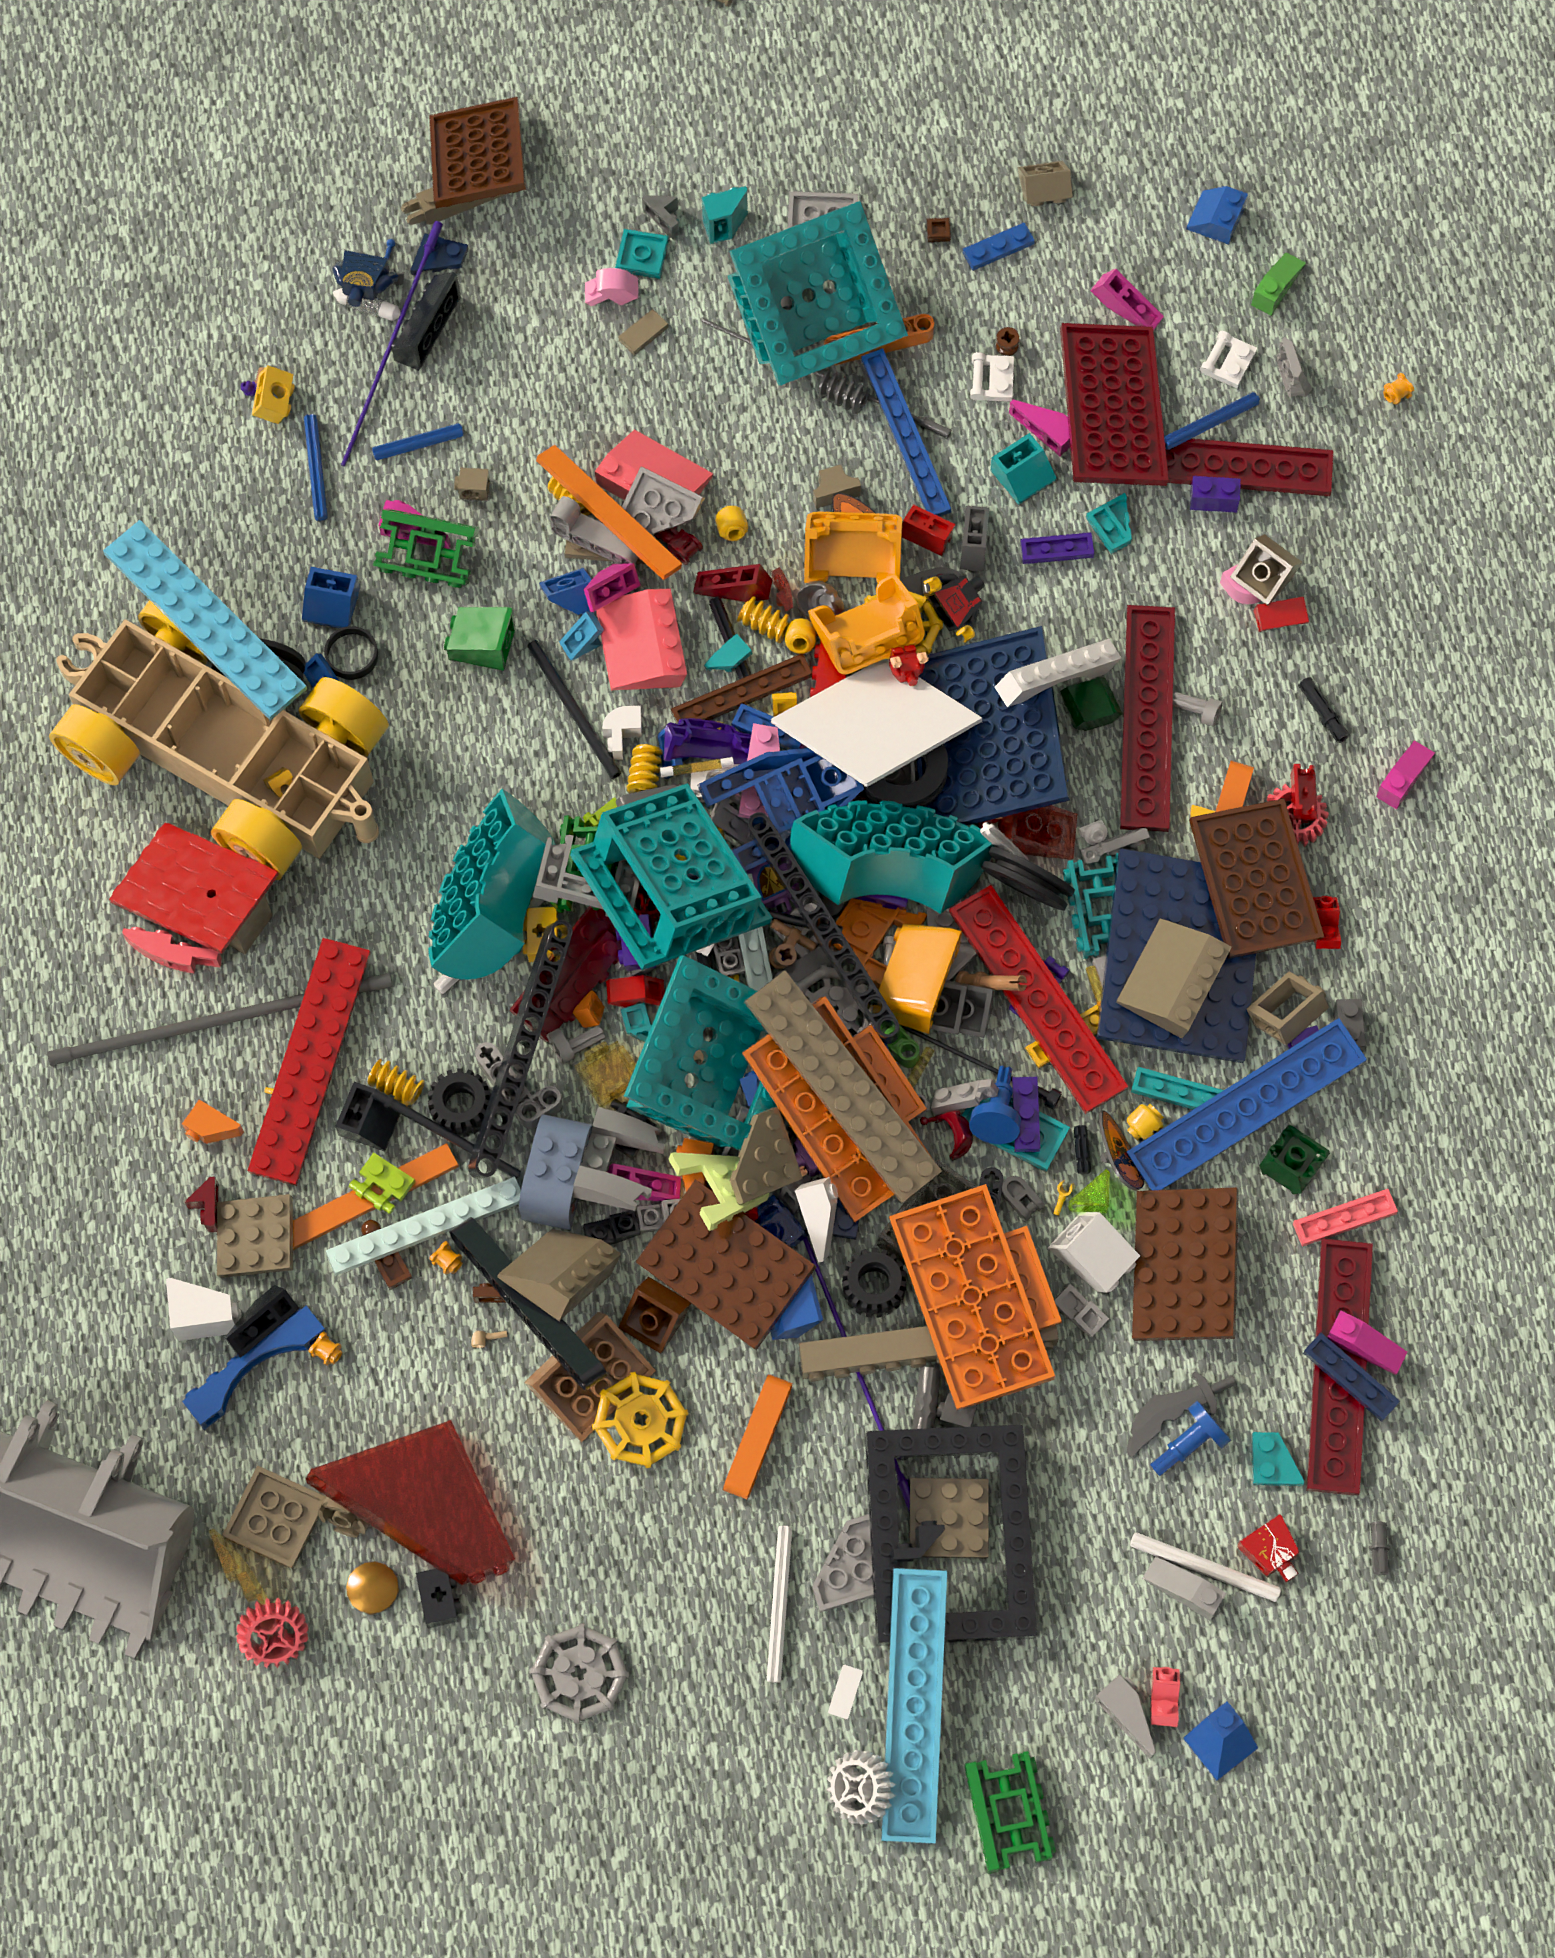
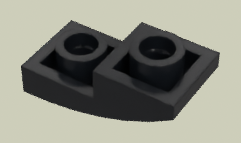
(615, 1228)

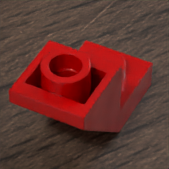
(1328, 914)
(630, 990)

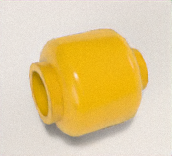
(731, 523)
(800, 636)
(1144, 1122)

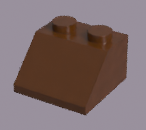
(654, 1314)

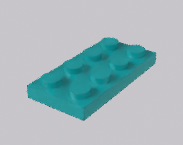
(1051, 1138)

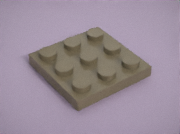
(255, 1236)
(958, 1506)
(274, 1517)

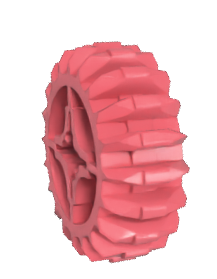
(1315, 829)
(267, 1620)

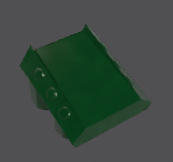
(1091, 704)
(1293, 1160)

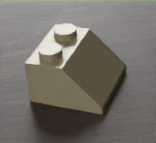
(1045, 183)
(1265, 569)

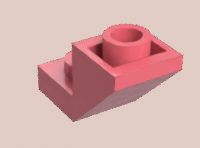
(1165, 1696)

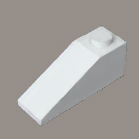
(818, 1208)

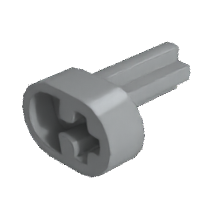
(1209, 709)
(566, 1049)

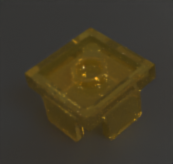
(606, 1072)

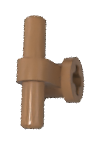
(792, 937)

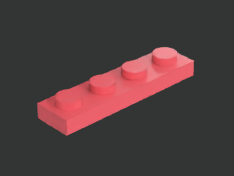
(1345, 1217)

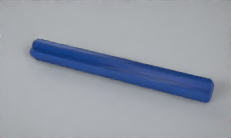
(1211, 420)
(315, 467)

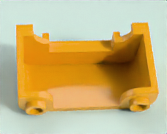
(852, 545)
(871, 629)
(918, 973)

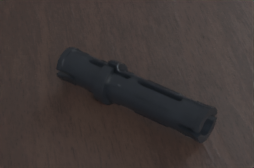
(1329, 718)

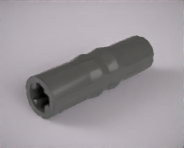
(926, 1398)

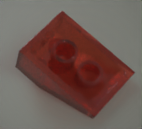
(1042, 832)

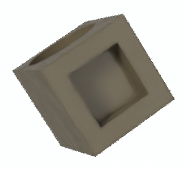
(473, 484)

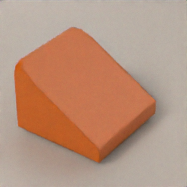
(589, 1010)

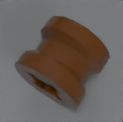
(1004, 346)

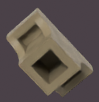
(834, 481)

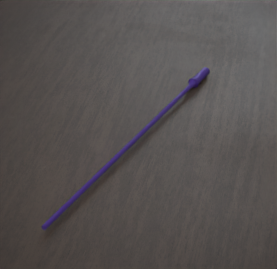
(428, 248)
(902, 1481)

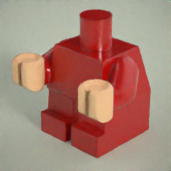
(907, 664)

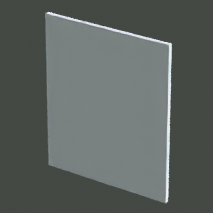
(875, 722)

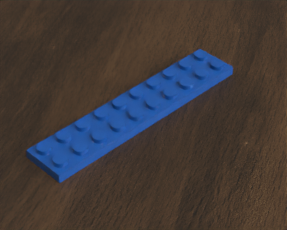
(1246, 1106)

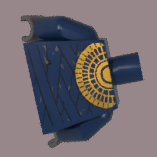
(364, 276)

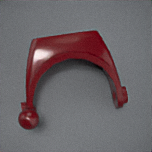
(960, 1126)

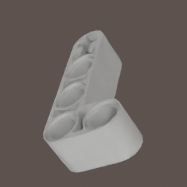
(588, 533)
(527, 1101)

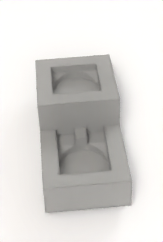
(1080, 1311)

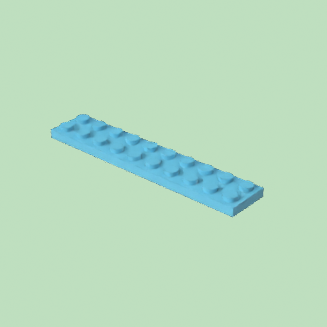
(205, 620)
(915, 1703)

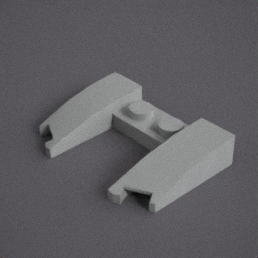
(555, 883)
(592, 1179)

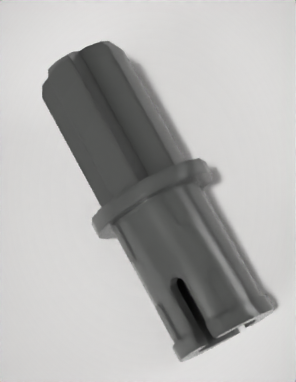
(1379, 1548)

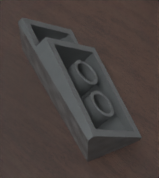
(963, 1009)

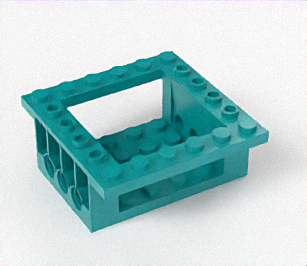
(803, 257)
(691, 911)
(693, 1001)

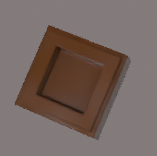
(938, 230)

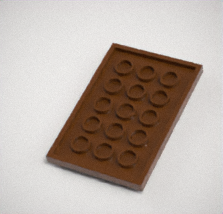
(477, 152)
(1256, 878)
(1185, 1264)
(730, 1273)

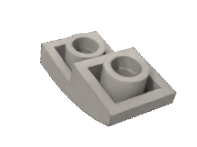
(729, 957)
(652, 1217)

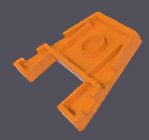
(865, 928)

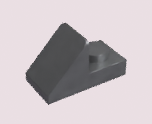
(661, 211)

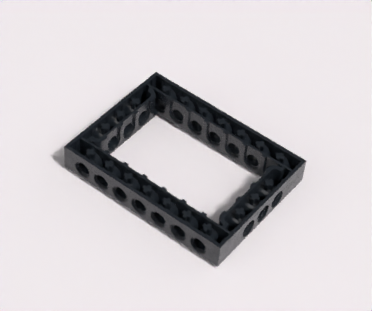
(1008, 1441)

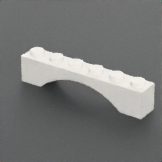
(1034, 678)

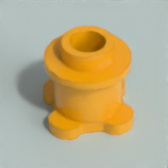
(1398, 389)
(446, 1259)
(326, 1349)

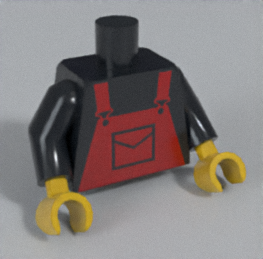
(956, 601)

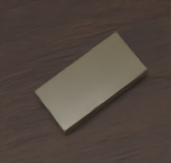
(643, 332)

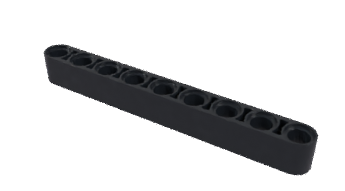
(553, 1334)

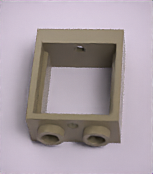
(1298, 1019)

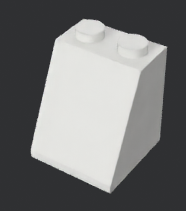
(1095, 1251)
(199, 1311)

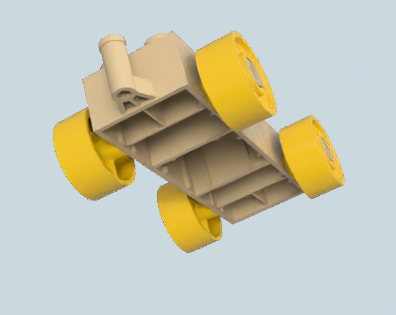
(162, 702)

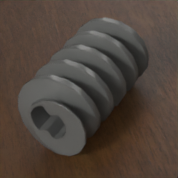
(842, 393)

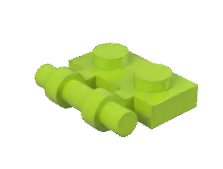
(387, 1178)

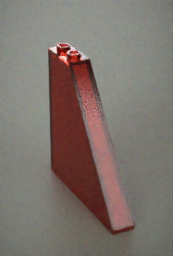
(424, 1499)

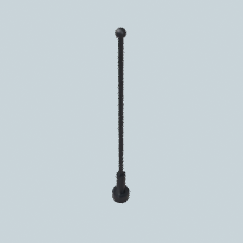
(1051, 1097)

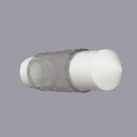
(375, 307)

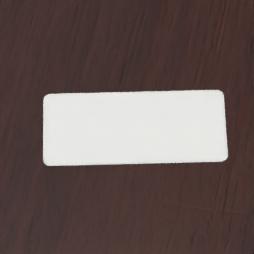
(845, 1691)

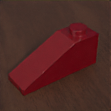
(735, 583)

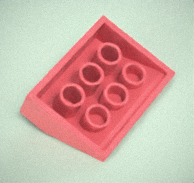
(623, 462)
(642, 641)

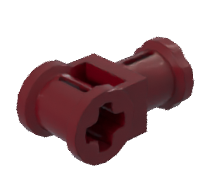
(680, 544)

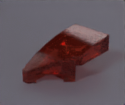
(784, 596)

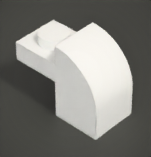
(620, 724)

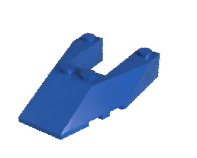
(788, 788)

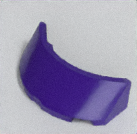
(703, 740)

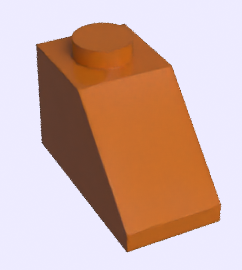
(210, 1125)

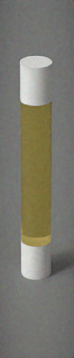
(697, 767)

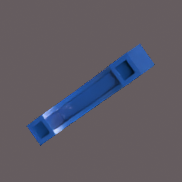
(211, 1399)

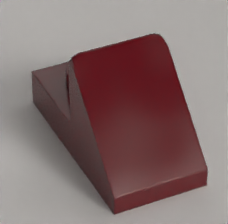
(206, 1197)

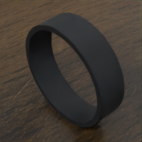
(348, 631)

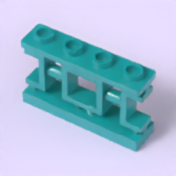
(1083, 907)

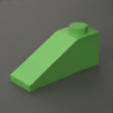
(1277, 283)

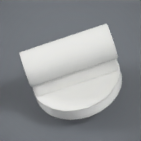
(1094, 832)

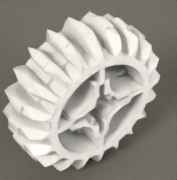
(867, 1788)

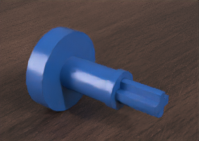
(996, 1120)
(1191, 1439)

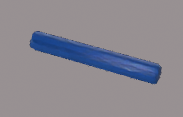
(417, 441)

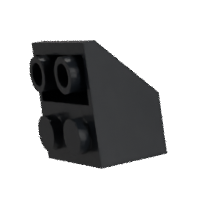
(366, 1118)

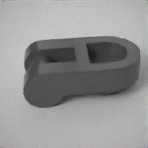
(1015, 1190)

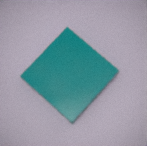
(642, 253)

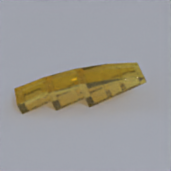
(237, 1569)

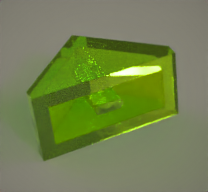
(1094, 1196)

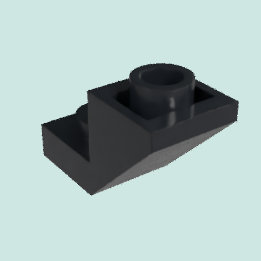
(924, 1536)

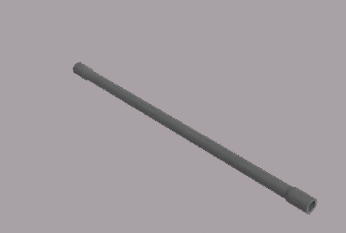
(70, 1053)

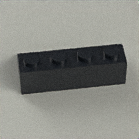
(427, 320)

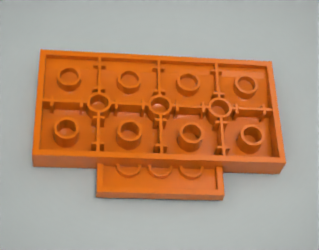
(824, 1139)
(978, 1295)

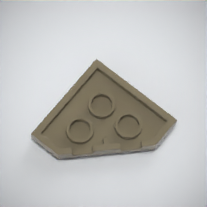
(765, 1158)

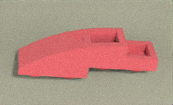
(162, 949)

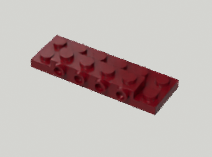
(585, 964)

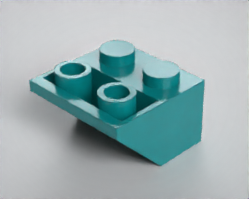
(724, 213)
(1023, 468)

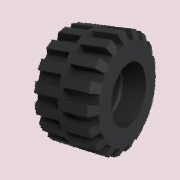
(453, 1084)
(869, 1302)

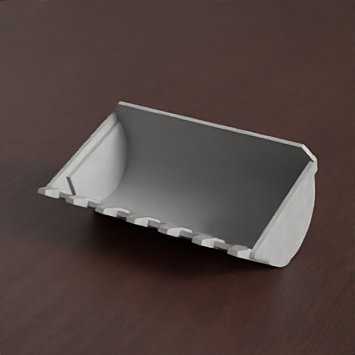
(87, 1533)

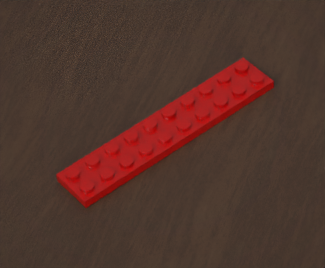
(1043, 1003)
(309, 1061)

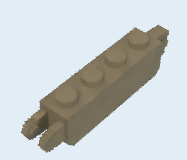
(428, 212)

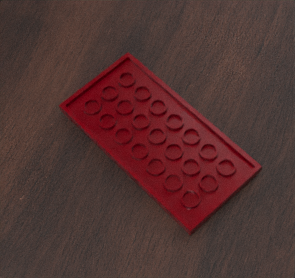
(1113, 404)

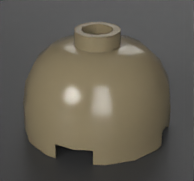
(346, 1522)

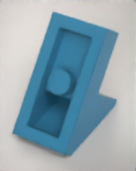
(582, 636)

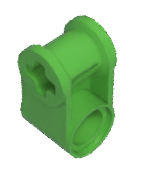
(903, 1044)

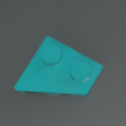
(1112, 523)
(1273, 1462)

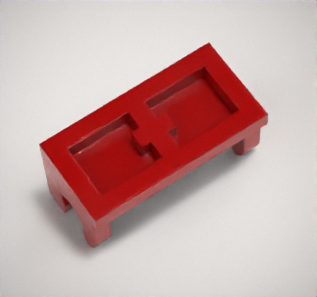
(927, 530)
(1281, 614)
(1303, 792)

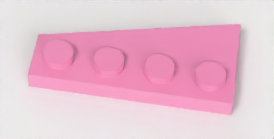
(762, 740)

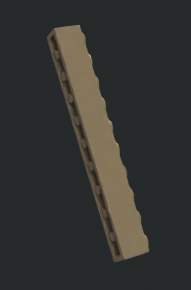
(878, 1351)

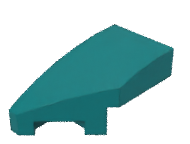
(729, 655)
(636, 1021)

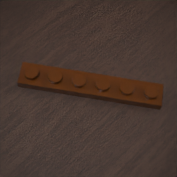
(745, 690)

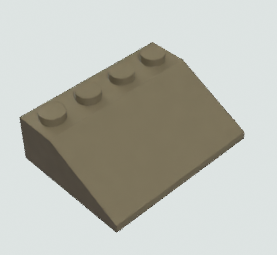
(1173, 976)
(561, 1270)

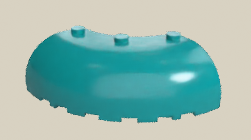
(889, 853)
(488, 892)

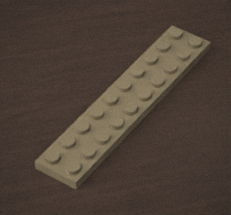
(843, 1086)

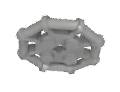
(836, 996)
(565, 1666)

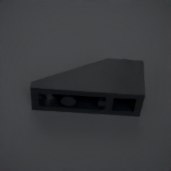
(261, 1319)

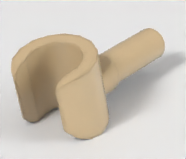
(480, 1337)

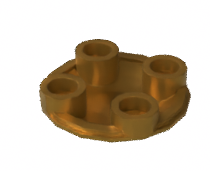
(372, 1587)

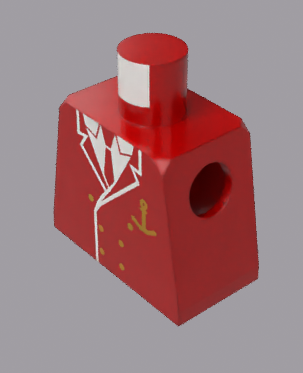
(1271, 1549)

